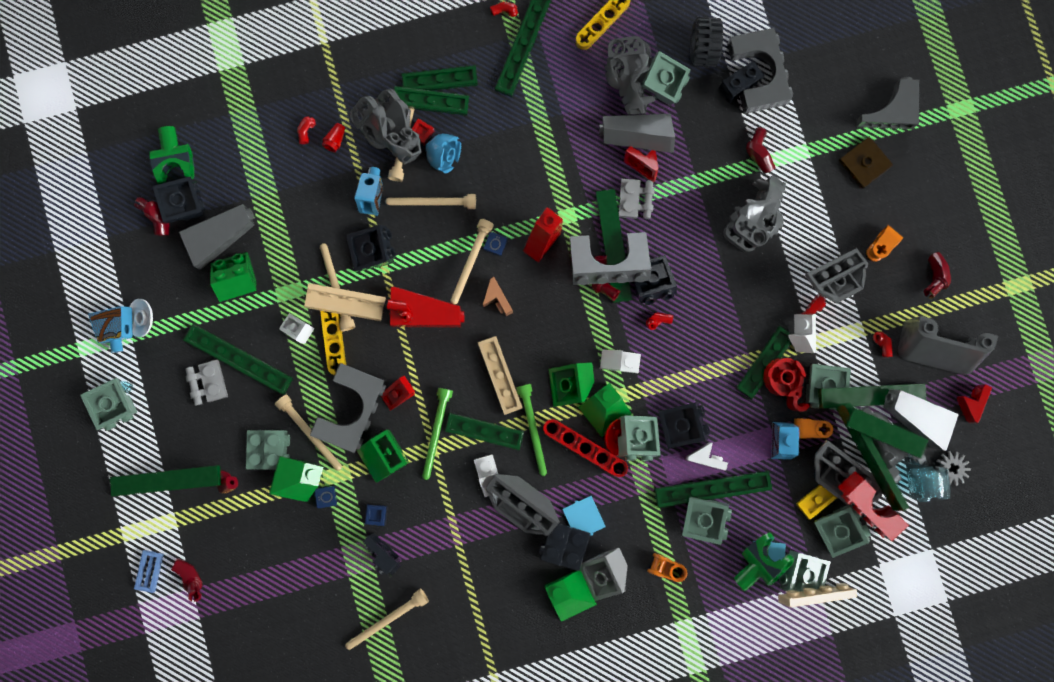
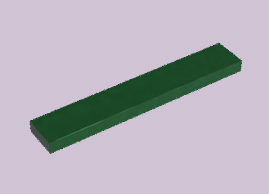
(522, 46)
(612, 237)
(238, 359)
(865, 395)
(874, 462)
(165, 481)
(713, 488)

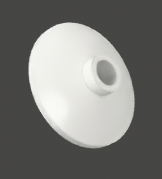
(141, 317)

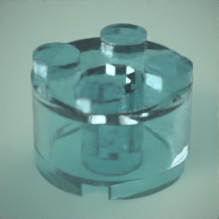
(929, 483)

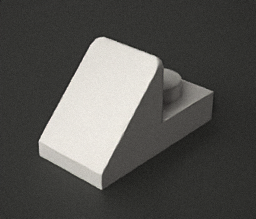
(296, 328)
(804, 333)
(620, 361)
(701, 456)
(486, 471)

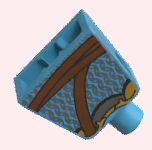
(369, 192)
(112, 326)
(785, 440)

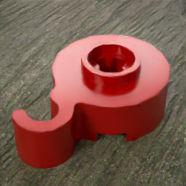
(792, 384)

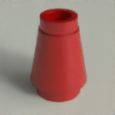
(333, 139)

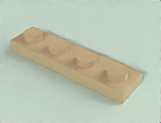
(500, 375)
(812, 596)

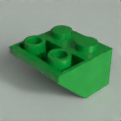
(232, 277)
(382, 455)

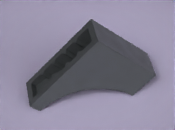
(900, 112)

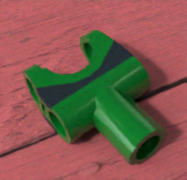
(171, 155)
(761, 565)

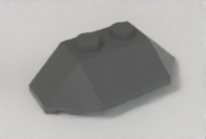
(840, 276)
(834, 467)
(522, 504)

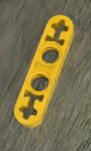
(603, 21)
(335, 338)

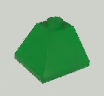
(571, 383)
(604, 408)
(295, 479)
(570, 595)

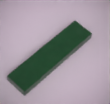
(441, 78)
(433, 100)
(773, 350)
(484, 431)
(886, 433)

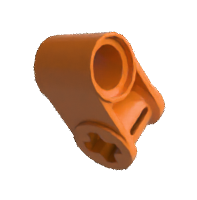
(885, 243)
(810, 428)
(666, 568)

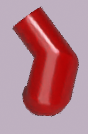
(508, 7)
(303, 128)
(658, 318)
(885, 342)

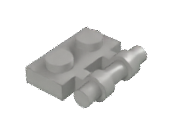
(629, 199)
(212, 381)

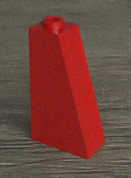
(543, 234)
(425, 311)

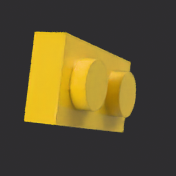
(815, 501)

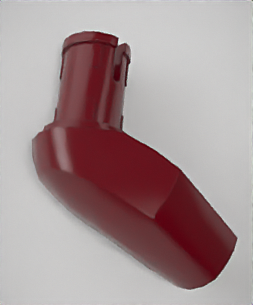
(758, 152)
(153, 213)
(941, 275)
(606, 289)
(228, 482)
(190, 579)

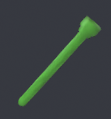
(525, 393)
(443, 396)

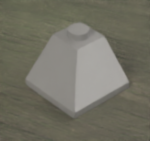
(605, 574)

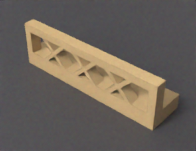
(344, 302)

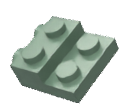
(666, 78)
(825, 377)
(109, 405)
(639, 438)
(265, 448)
(707, 520)
(843, 530)
(804, 572)

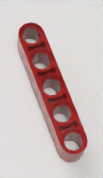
(594, 448)

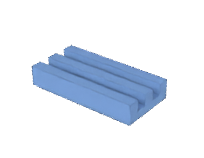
(145, 553)

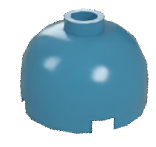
(442, 152)

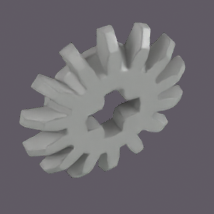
(960, 472)

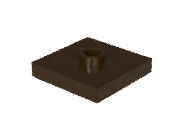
(866, 162)

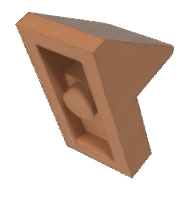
(495, 293)

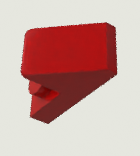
(643, 164)
(398, 393)
(974, 407)

